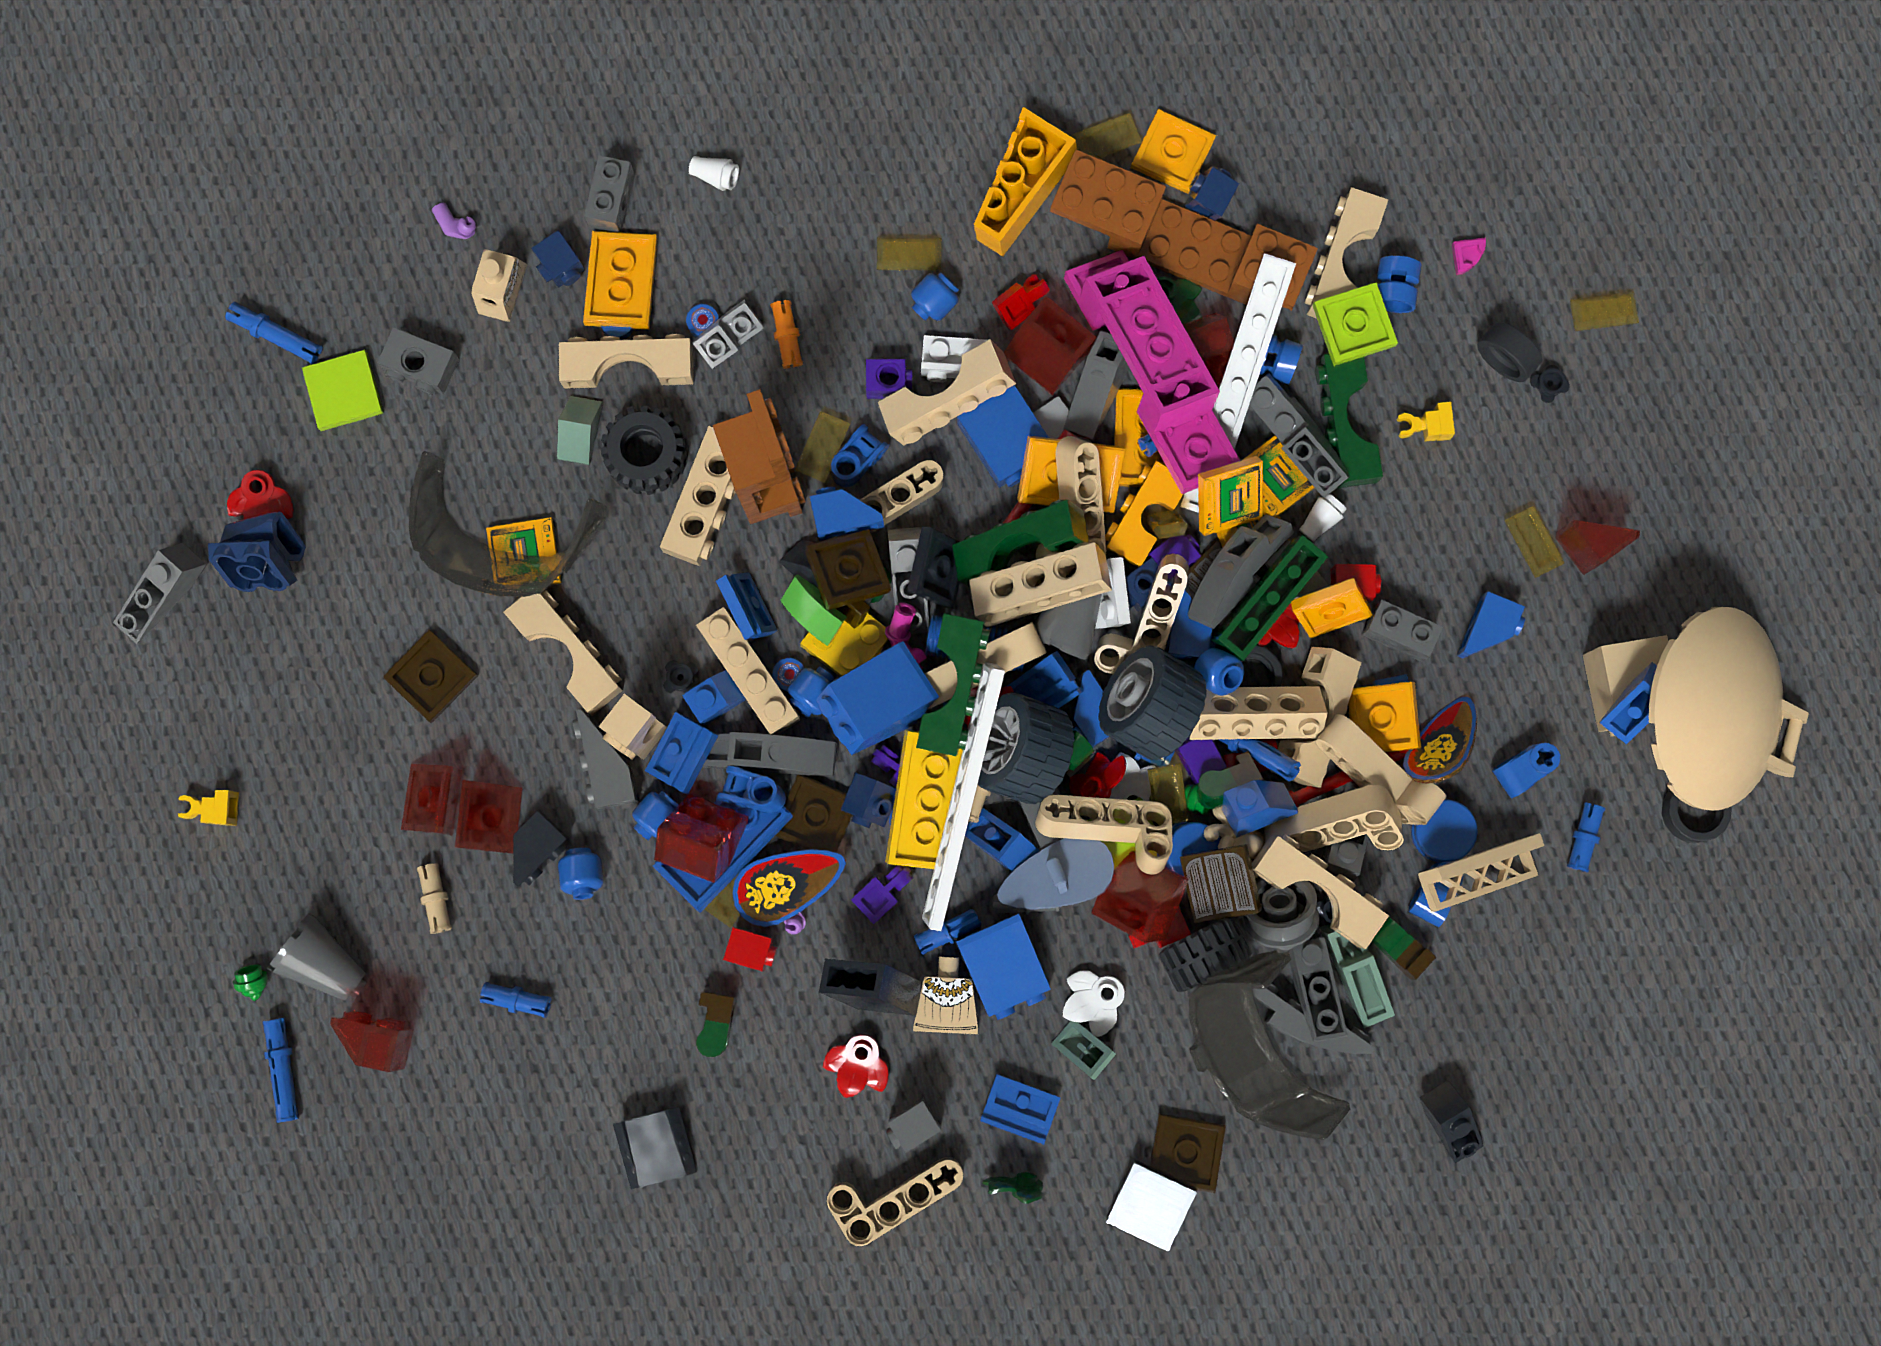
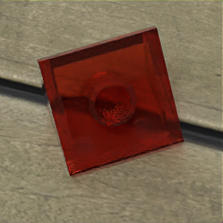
(1593, 543)
(431, 799)
(487, 817)

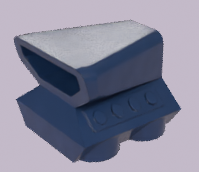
(257, 553)

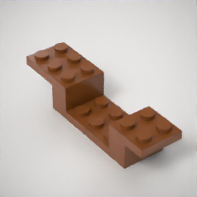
(1170, 236)
(760, 461)

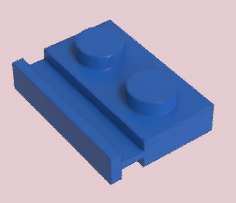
(746, 605)
(1048, 682)
(681, 753)
(1020, 1109)

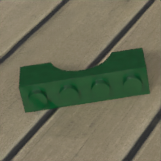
(1356, 454)
(1056, 527)
(961, 641)

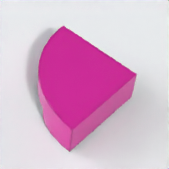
(1467, 254)

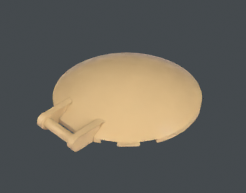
(1721, 710)

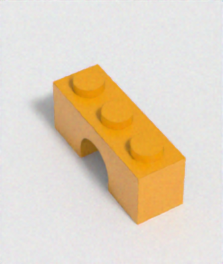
(1129, 537)

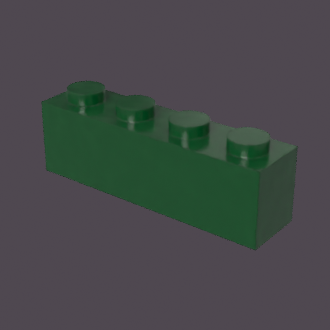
(1269, 597)

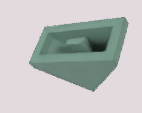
(578, 430)
(1083, 1049)

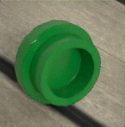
(1192, 801)
(250, 981)

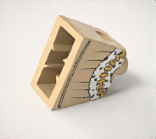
(500, 281)
(947, 1002)

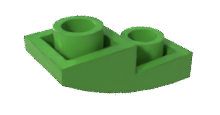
(807, 607)

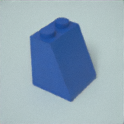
(877, 699)
(1004, 967)

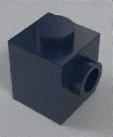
(1211, 193)
(557, 260)
(1140, 583)
(869, 801)

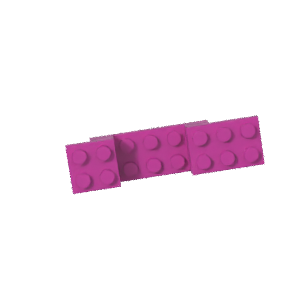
(1162, 359)

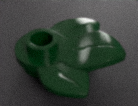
(1181, 296)
(1023, 1187)

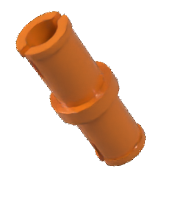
(786, 334)

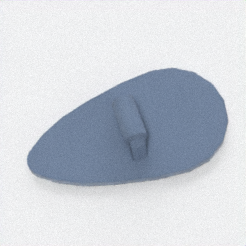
(1059, 876)

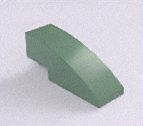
(1359, 977)

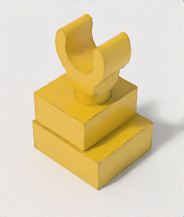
(1435, 424)
(217, 810)

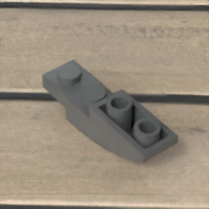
(1300, 436)
(1233, 569)
(773, 754)
(1290, 1020)

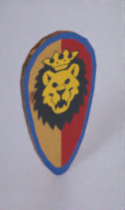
(1444, 743)
(785, 884)

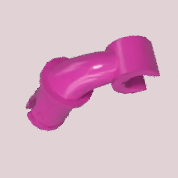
(899, 629)

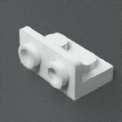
(944, 355)
(1114, 604)

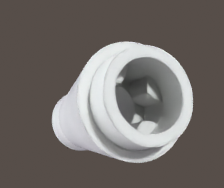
(715, 171)
(1322, 517)

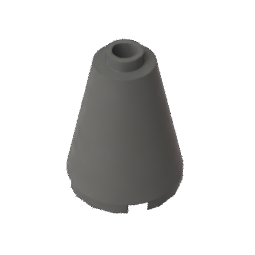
(1070, 625)
(318, 961)

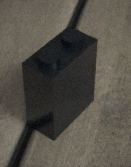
(870, 987)

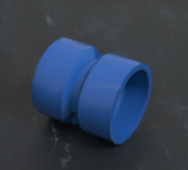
(1397, 279)
(1285, 359)

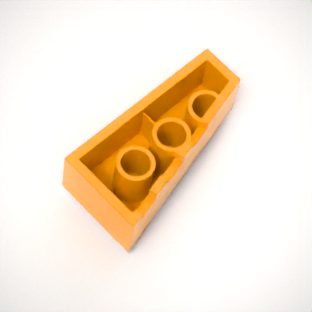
(1024, 179)

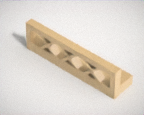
(1481, 862)

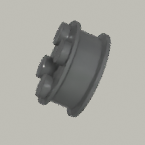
(1286, 917)

